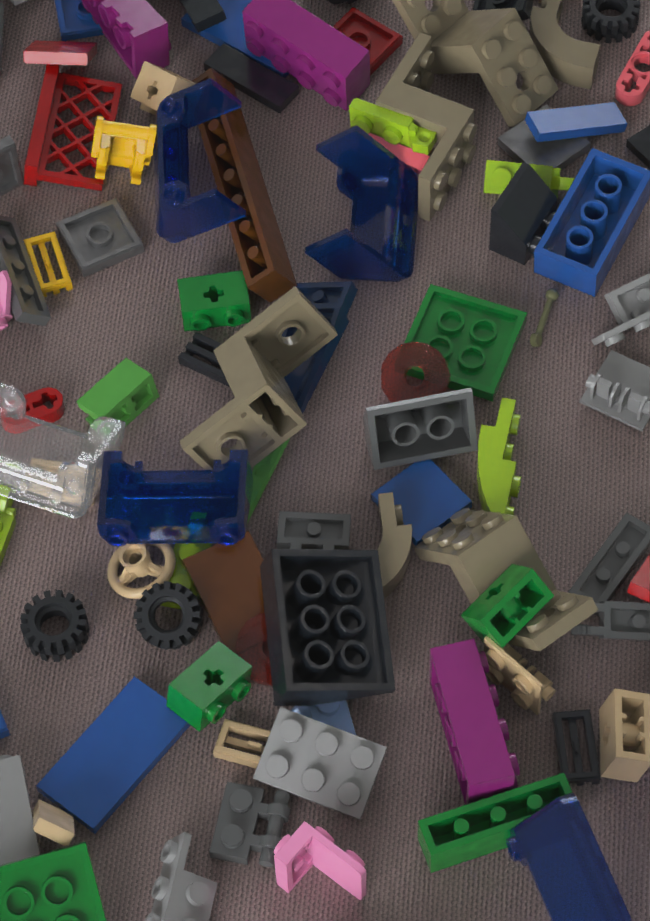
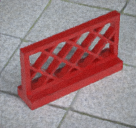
(44, 128)

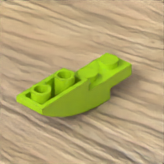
(495, 467)

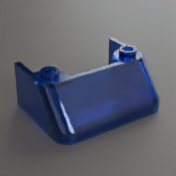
(382, 211)
(176, 212)
(567, 863)

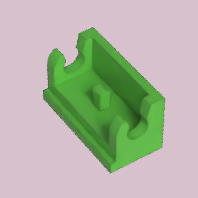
(120, 393)

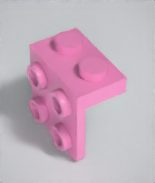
(316, 847)

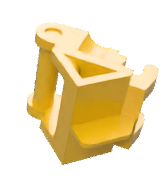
(122, 147)

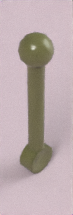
(536, 338)

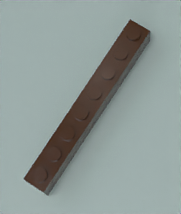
(241, 180)

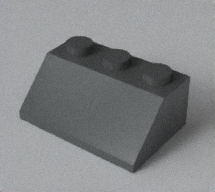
(420, 428)

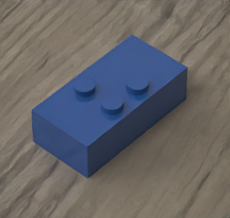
(592, 222)

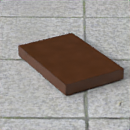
(228, 585)

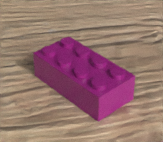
(307, 50)
(471, 721)

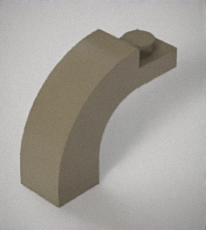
(565, 57)
(395, 544)

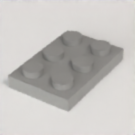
(320, 763)

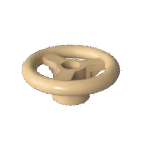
(136, 564)

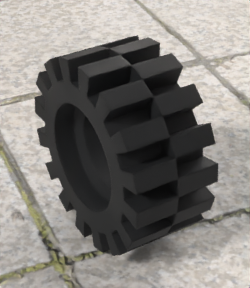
(609, 26)
(153, 599)
(51, 607)

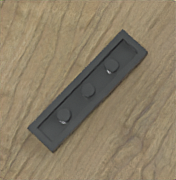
(26, 294)

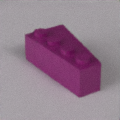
(133, 31)

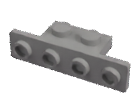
(630, 308)
(178, 892)

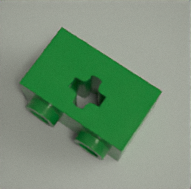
(214, 301)
(507, 604)
(209, 686)

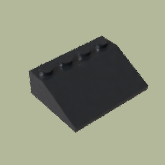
(325, 626)

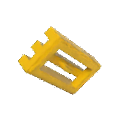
(53, 284)

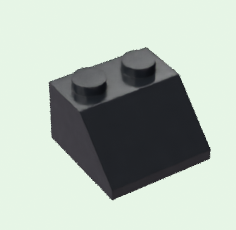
(521, 215)

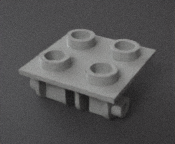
(620, 390)

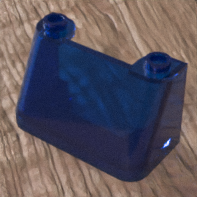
(174, 503)

